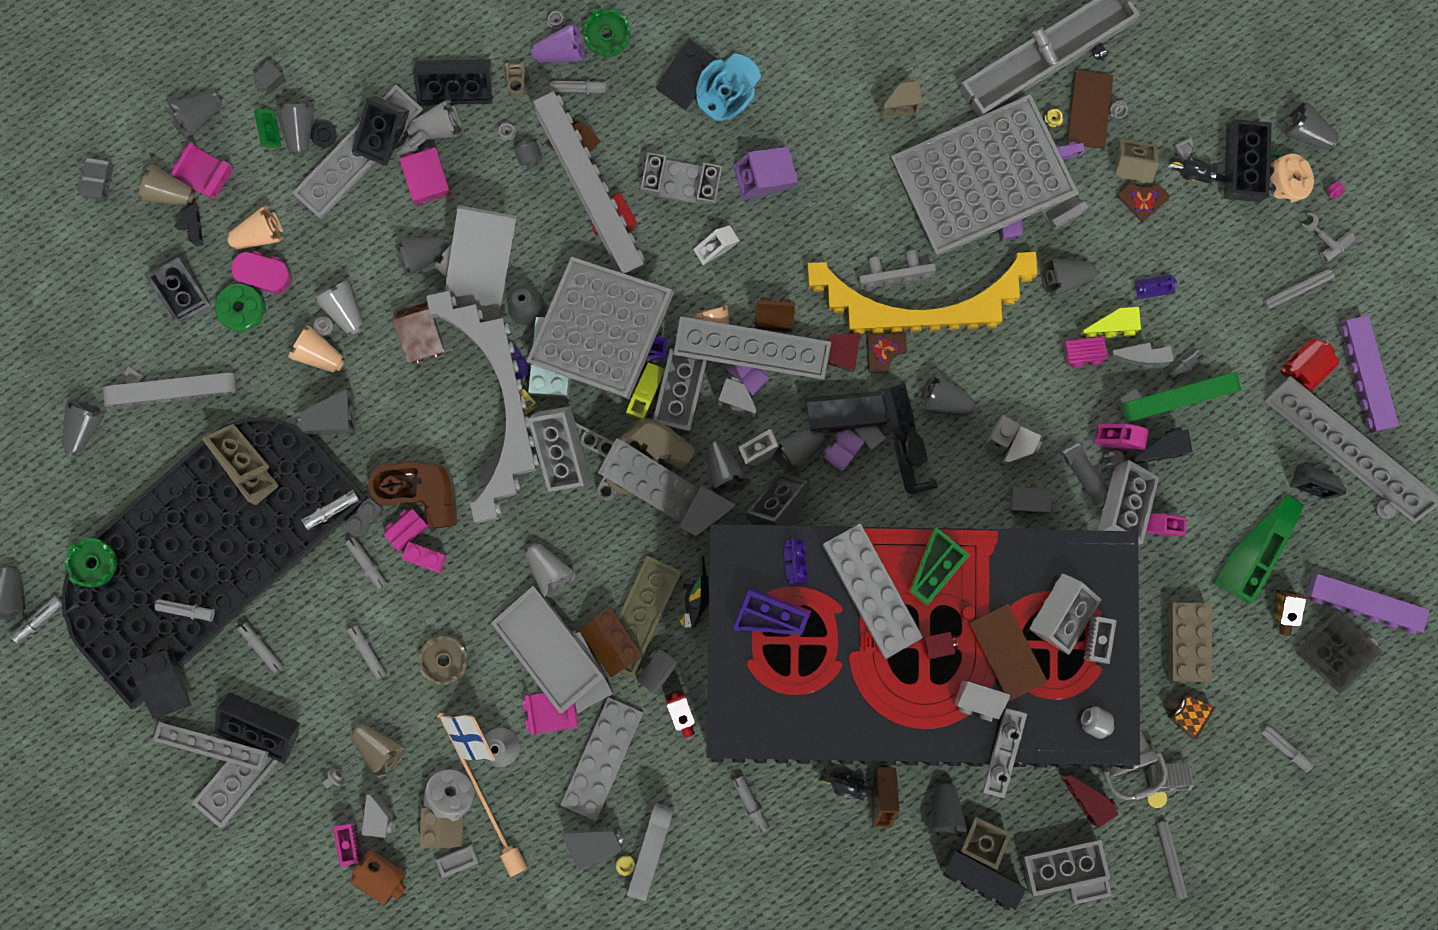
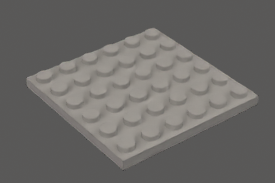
(600, 327)

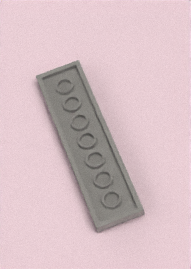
(343, 167)
(751, 347)

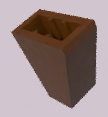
(885, 797)

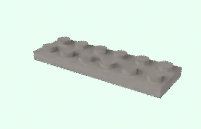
(648, 480)
(872, 591)
(602, 759)
(230, 790)

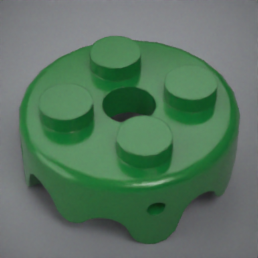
(606, 20)
(250, 315)
(78, 558)

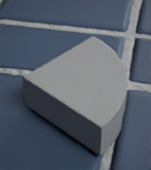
(1184, 148)
(133, 376)

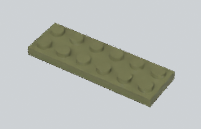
(647, 603)

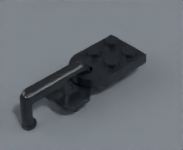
(904, 428)

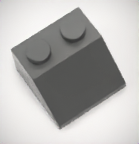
(657, 671)

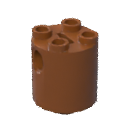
(379, 878)

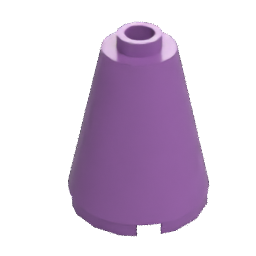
(560, 47)

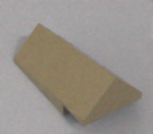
(241, 463)

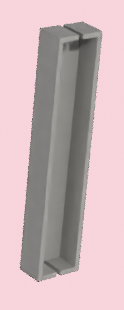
(1027, 66)
(587, 184)

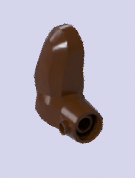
(417, 483)

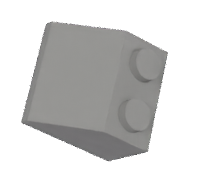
(980, 699)
(378, 817)

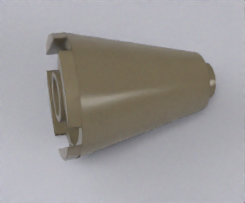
(164, 188)
(377, 749)

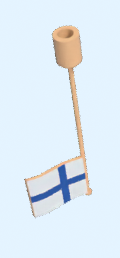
(472, 746)

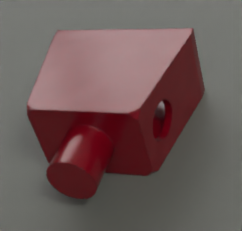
(843, 351)

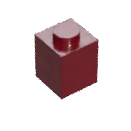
(940, 645)

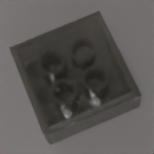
(1339, 652)

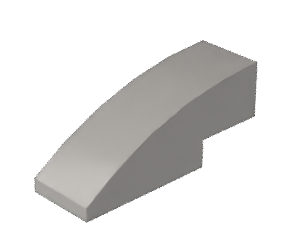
(1143, 355)

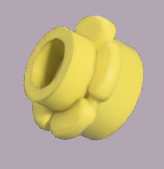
(1053, 113)

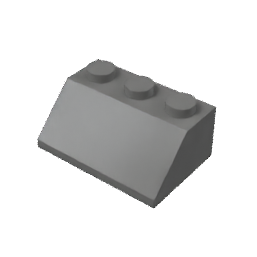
(736, 399)
(1065, 613)

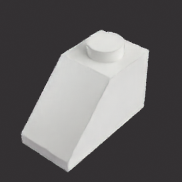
(716, 244)
(1022, 445)
(759, 448)

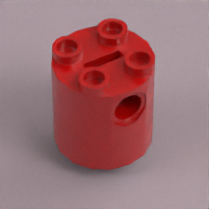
(1311, 363)

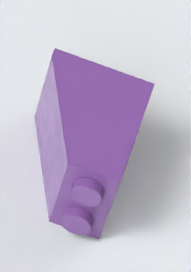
(765, 172)

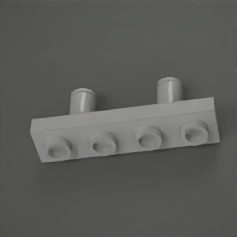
(890, 278)
(1004, 752)

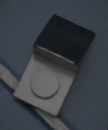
(191, 221)

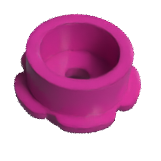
(1336, 190)

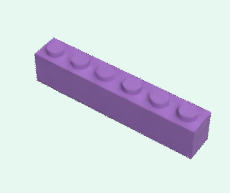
(1369, 374)
(1367, 603)

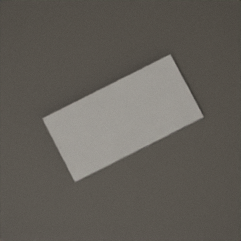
(480, 259)
(548, 649)

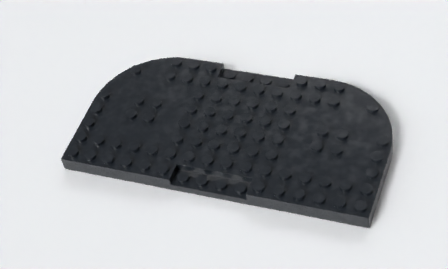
(204, 546)

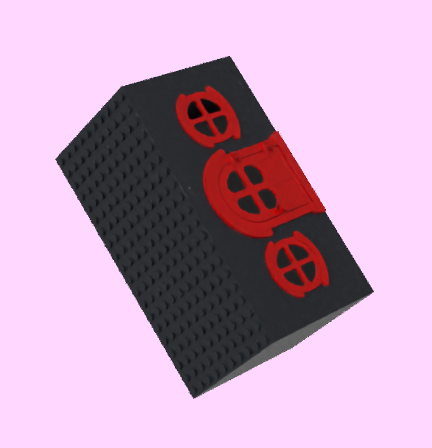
(855, 701)

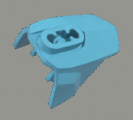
(735, 79)

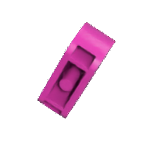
(261, 272)
(1121, 436)

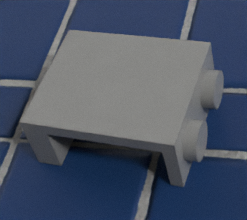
(1064, 212)

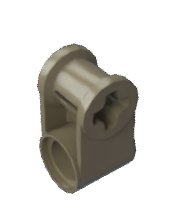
(516, 77)

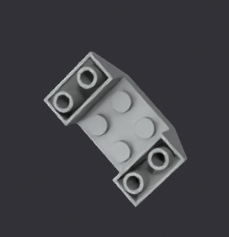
(680, 180)

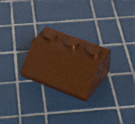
(611, 642)

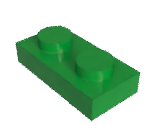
(267, 128)

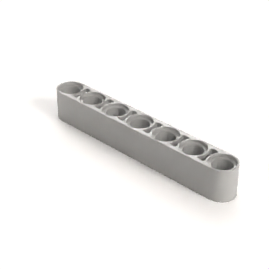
(169, 389)

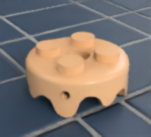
(1284, 181)

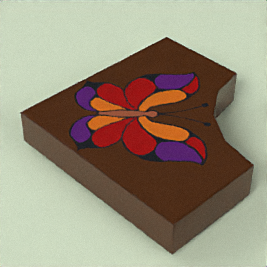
(1143, 201)
(883, 349)

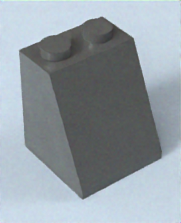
(330, 416)
(704, 510)
(592, 845)

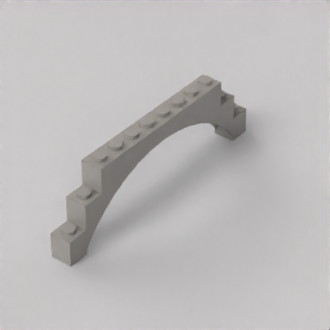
(517, 451)

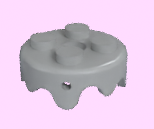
(446, 806)

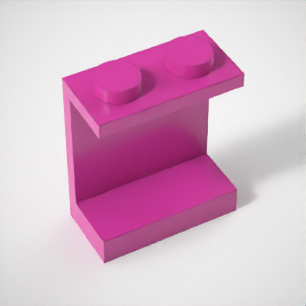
(201, 171)
(424, 175)
(545, 717)

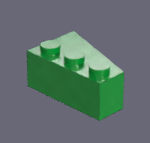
(937, 566)

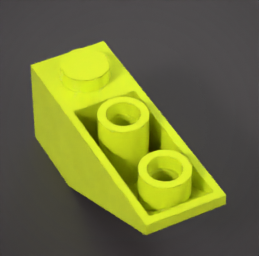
(1120, 321)
(645, 392)

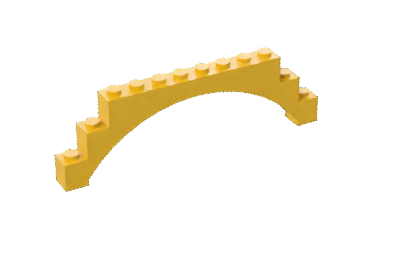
(876, 317)

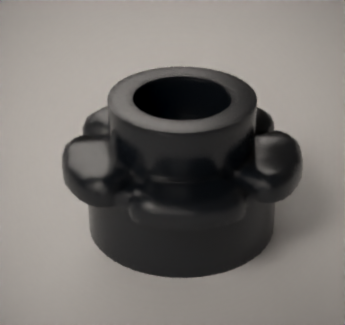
(1099, 52)

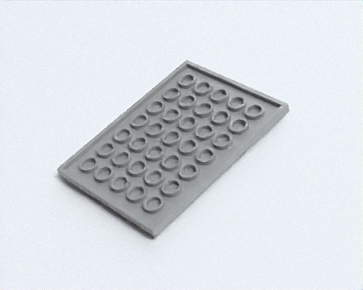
(984, 175)

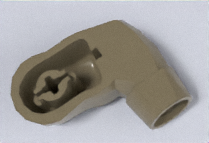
(656, 442)

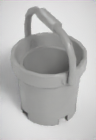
(1146, 757)

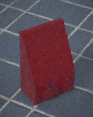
(1094, 805)

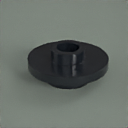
(323, 134)

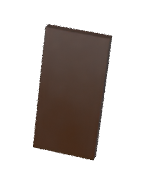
(1090, 109)
(1008, 652)

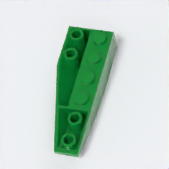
(1258, 552)

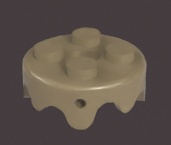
(429, 660)

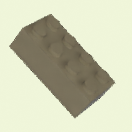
(1189, 641)

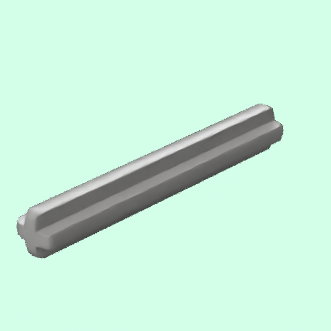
(1299, 289)
(1171, 859)

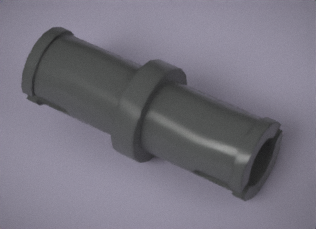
(1186, 365)

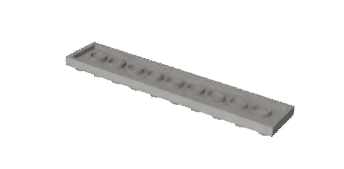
(1352, 449)

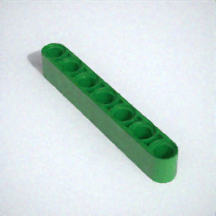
(1181, 396)

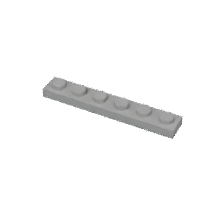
(210, 746)

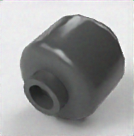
(528, 153)

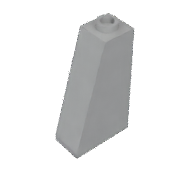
(600, 690)

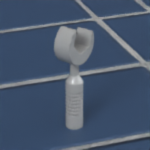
(1322, 234)

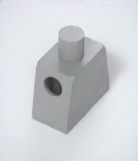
(1002, 435)

